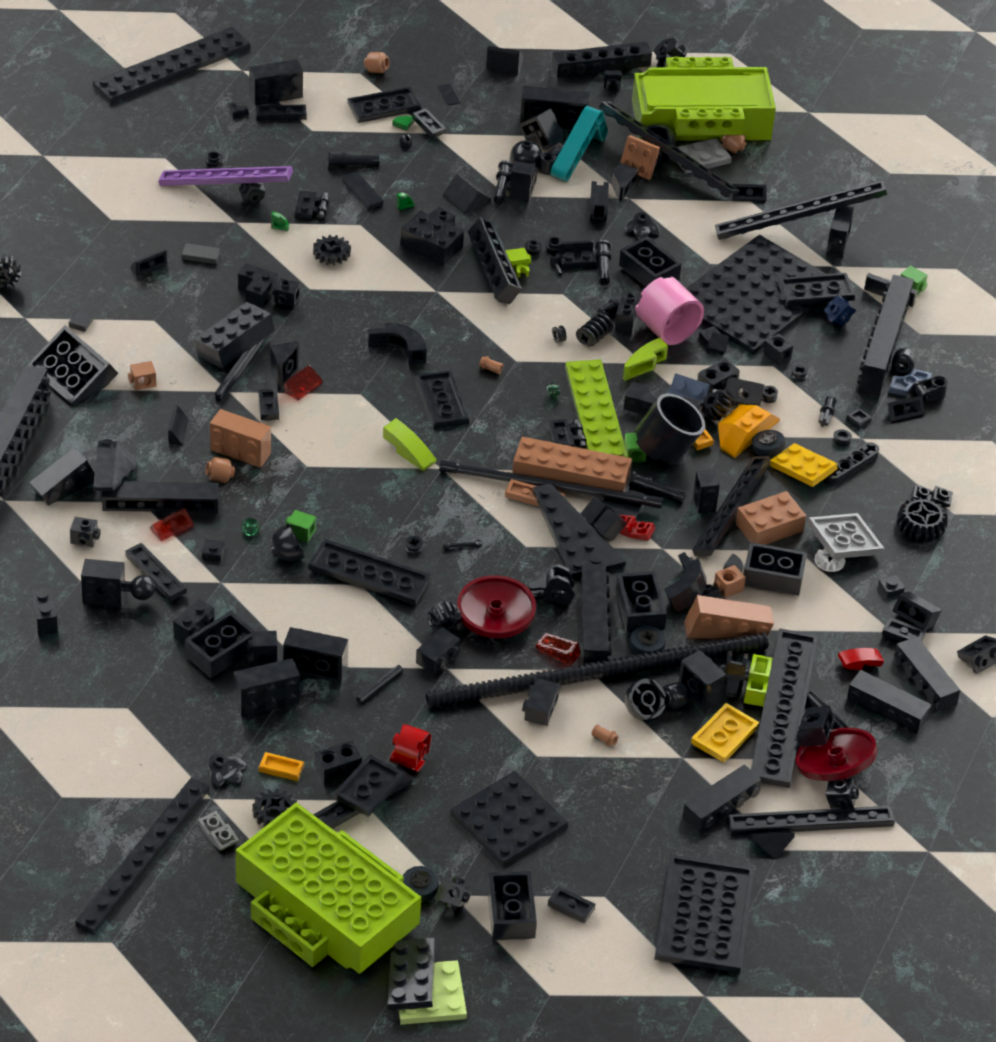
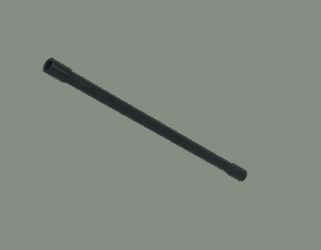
(646, 500)

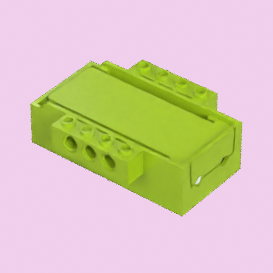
(705, 99)
(324, 891)

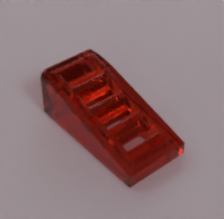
(567, 656)

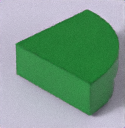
(403, 122)
(404, 201)
(279, 221)

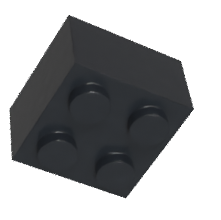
(702, 680)

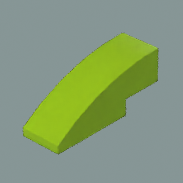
(645, 359)
(408, 444)
(758, 680)

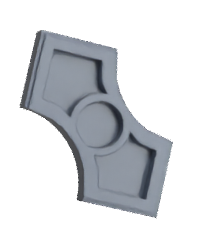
(902, 384)

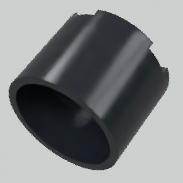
(669, 429)

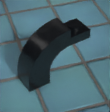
(401, 337)
(689, 586)

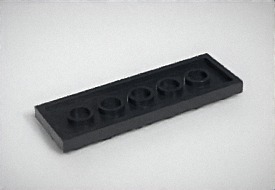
(369, 572)

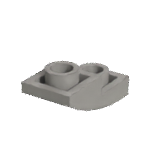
(216, 831)

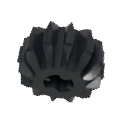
(716, 404)
(444, 616)

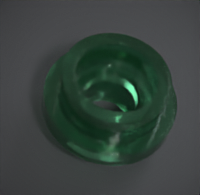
(553, 390)
(250, 527)

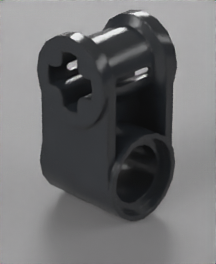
(931, 389)

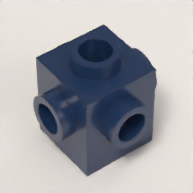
(839, 310)

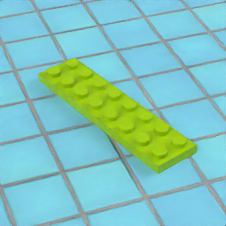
(595, 406)

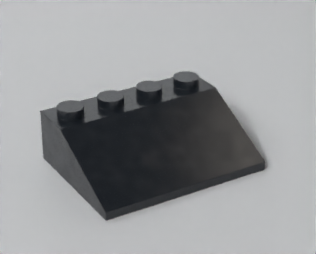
(73, 366)

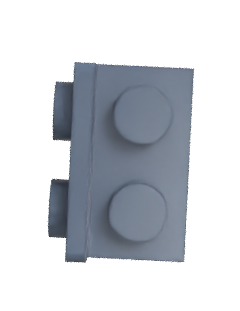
(688, 387)

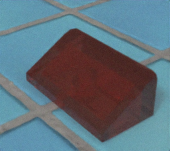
(302, 383)
(171, 525)

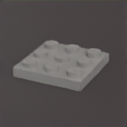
(845, 536)

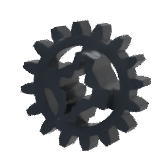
(332, 250)
(9, 270)
(274, 805)

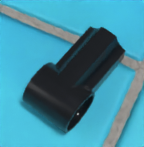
(548, 159)

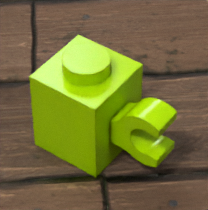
(519, 260)

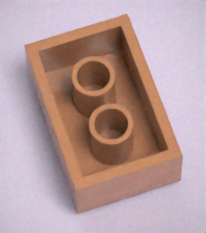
(240, 438)
(771, 519)

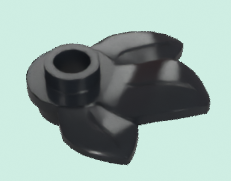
(642, 227)
(228, 771)

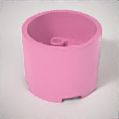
(669, 310)

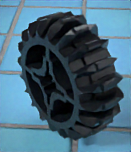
(922, 519)

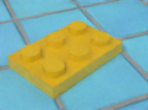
(803, 464)
(725, 732)

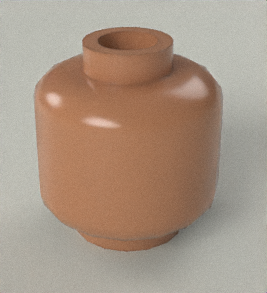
(376, 62)
(734, 143)
(219, 470)

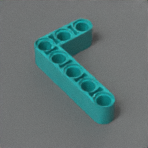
(589, 125)

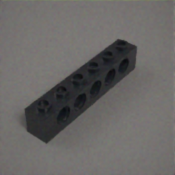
(601, 59)
(494, 260)

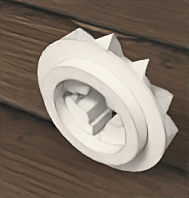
(823, 563)

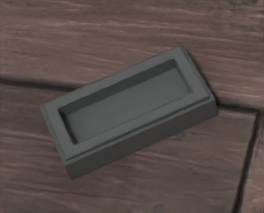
(201, 253)

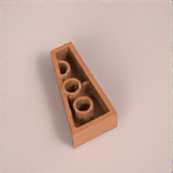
(726, 618)

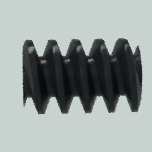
(595, 329)

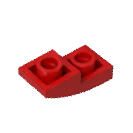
(636, 529)
(858, 657)

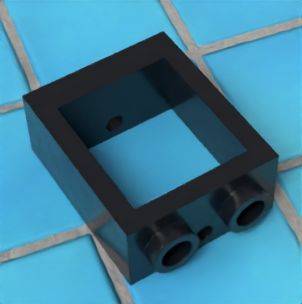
(840, 231)

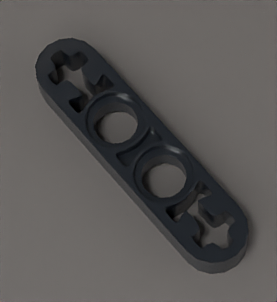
(854, 466)

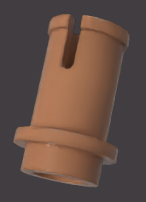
(491, 365)
(605, 735)

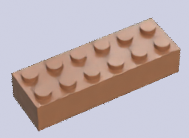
(571, 464)

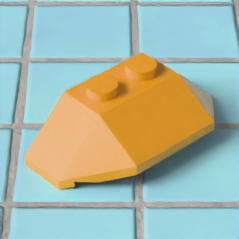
(741, 426)

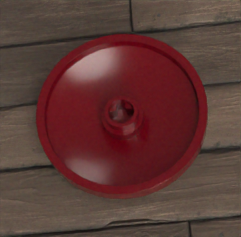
(496, 606)
(843, 756)

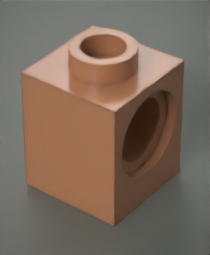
(142, 375)
(729, 581)

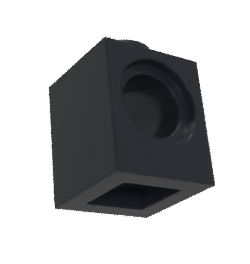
(778, 349)

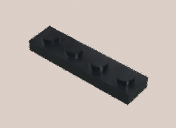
(153, 568)

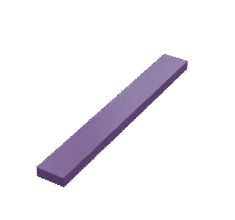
(225, 176)

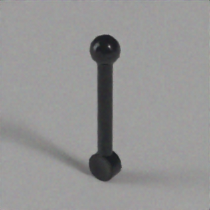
(478, 543)

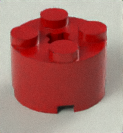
(410, 747)

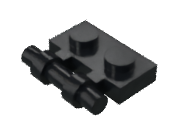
(306, 205)
(561, 433)

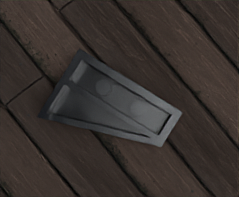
(63, 477)

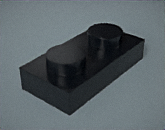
(428, 123)
(268, 404)
(902, 631)
(571, 904)

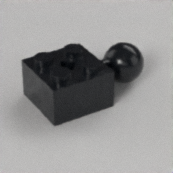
(105, 583)

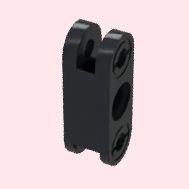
(599, 201)

